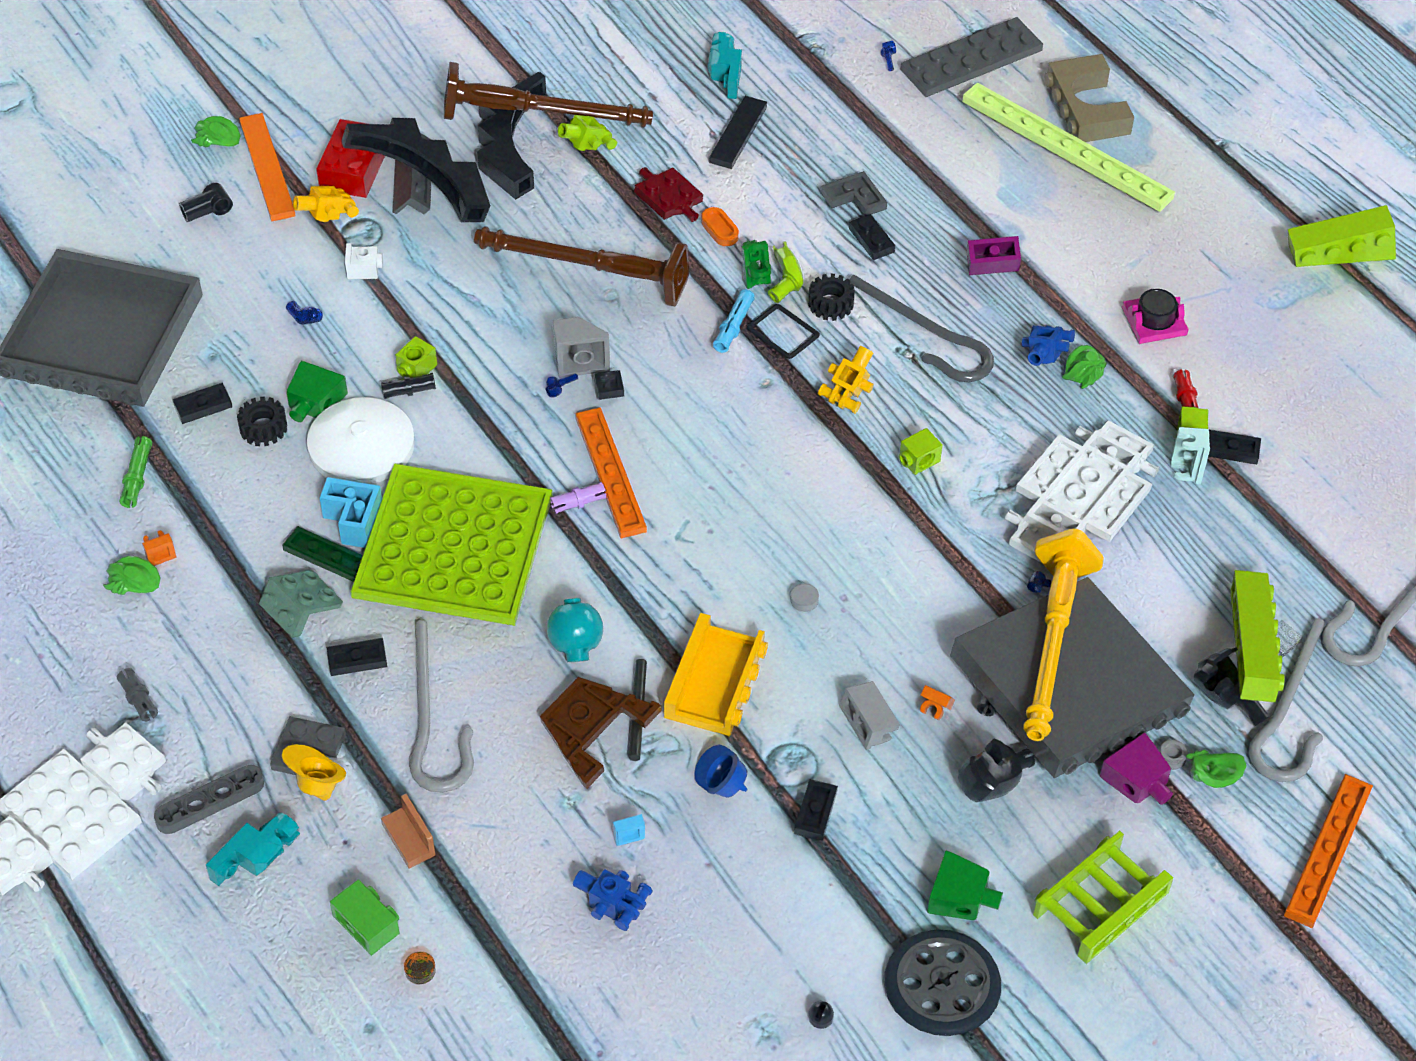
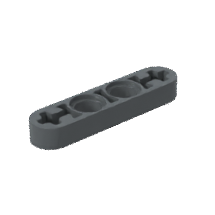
(211, 802)

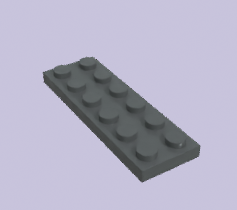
(971, 57)

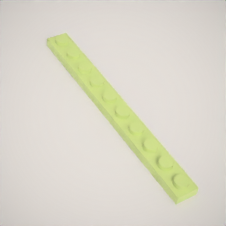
(1069, 147)

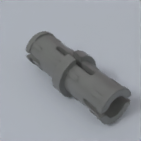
(137, 694)

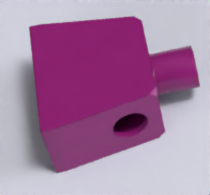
(1138, 771)

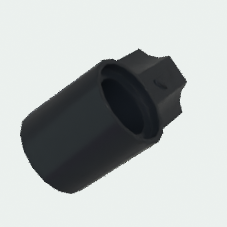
(212, 199)

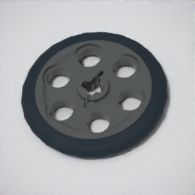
(947, 1021)

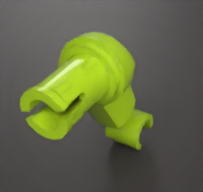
(792, 274)

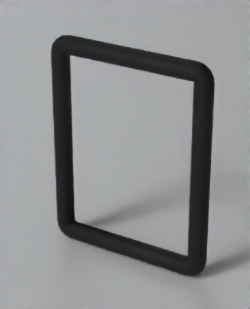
(777, 306)

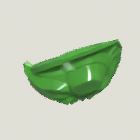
(216, 131)
(1084, 366)
(132, 575)
(1216, 769)

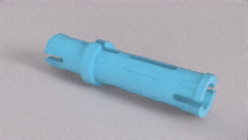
(730, 328)

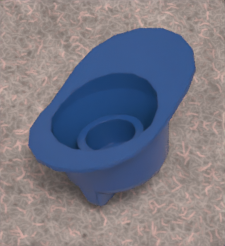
(720, 772)

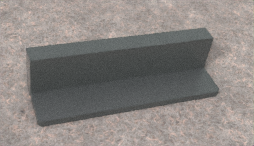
(411, 188)

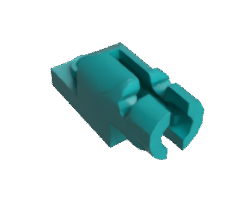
(725, 62)
(253, 848)

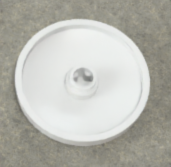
(360, 440)

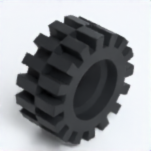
(830, 307)
(259, 410)

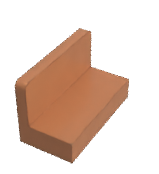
(409, 833)

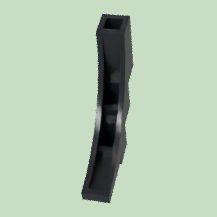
(499, 156)
(431, 158)

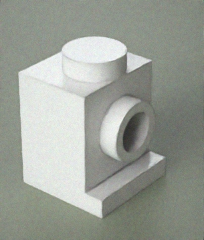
(362, 262)

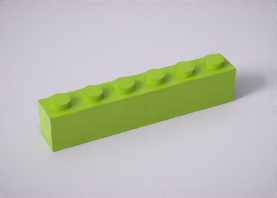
(1256, 636)

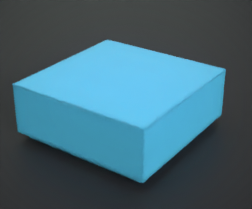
(629, 830)

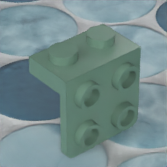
(296, 596)

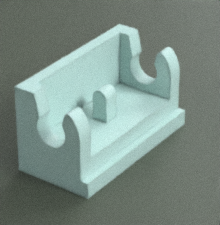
(1191, 453)

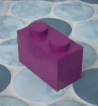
(993, 255)

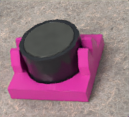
(1154, 315)

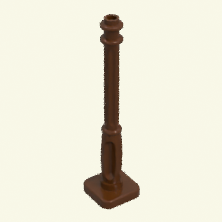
(509, 98)
(671, 273)

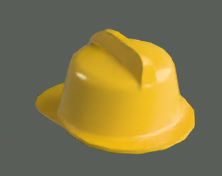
(314, 771)

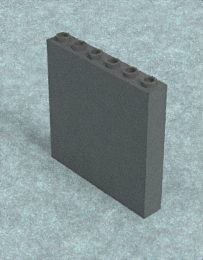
(99, 327)
(1105, 682)

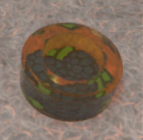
(419, 967)

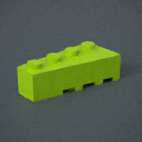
(1345, 239)

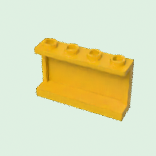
(714, 677)

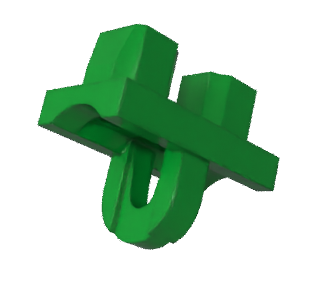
(753, 271)

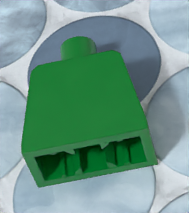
(314, 390)
(961, 889)

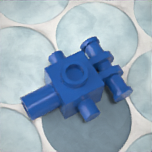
(1046, 343)
(613, 896)

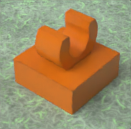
(159, 549)
(936, 699)

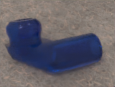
(304, 315)

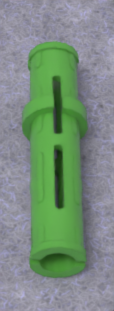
(133, 480)

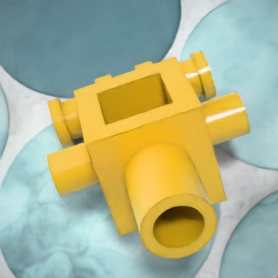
(326, 203)
(851, 378)

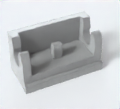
(868, 714)

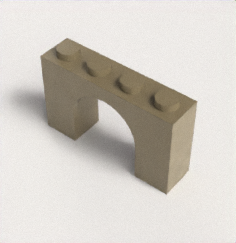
(1083, 119)

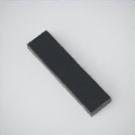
(738, 132)

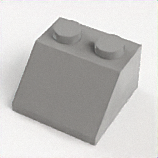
(580, 347)

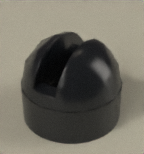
(827, 1016)

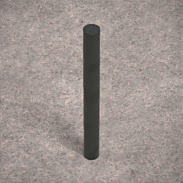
(639, 692)

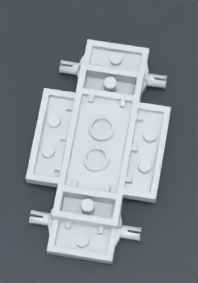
(1083, 486)
(73, 809)

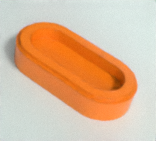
(720, 226)

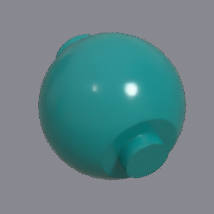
(575, 629)

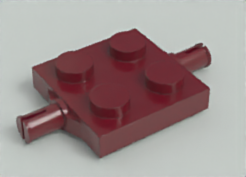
(669, 193)

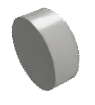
(804, 597)
(1174, 753)

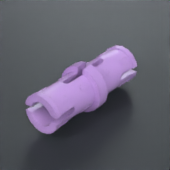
(578, 497)

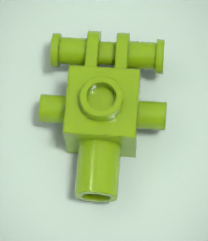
(586, 133)

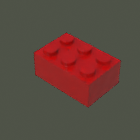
(348, 168)

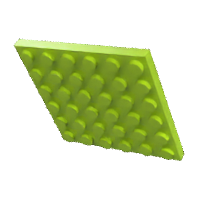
(453, 544)

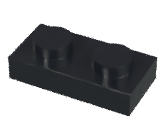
(872, 237)
(202, 403)
(1234, 447)
(356, 657)
(816, 810)

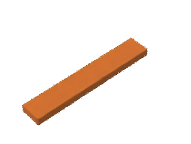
(267, 167)
(611, 473)
(1328, 851)

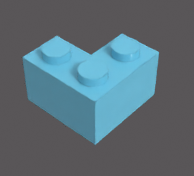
(353, 506)

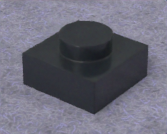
(609, 384)

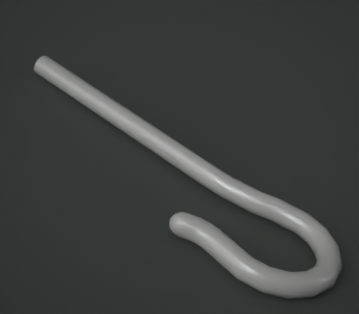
(1381, 637)
(1280, 713)
(424, 726)

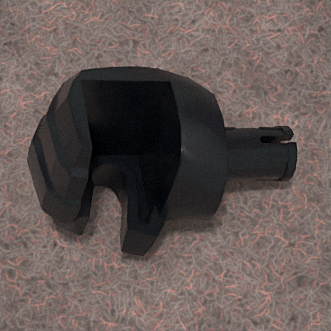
(1219, 681)
(994, 774)

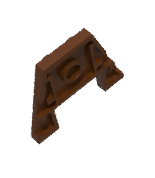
(583, 715)

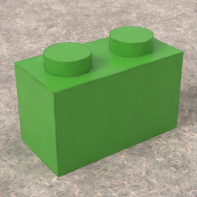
(365, 916)

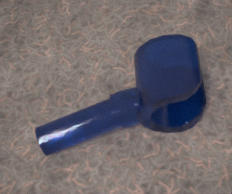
(888, 49)
(554, 385)
(1037, 582)

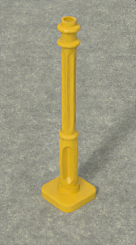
(1066, 557)

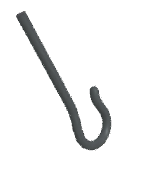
(937, 330)

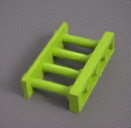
(1111, 923)

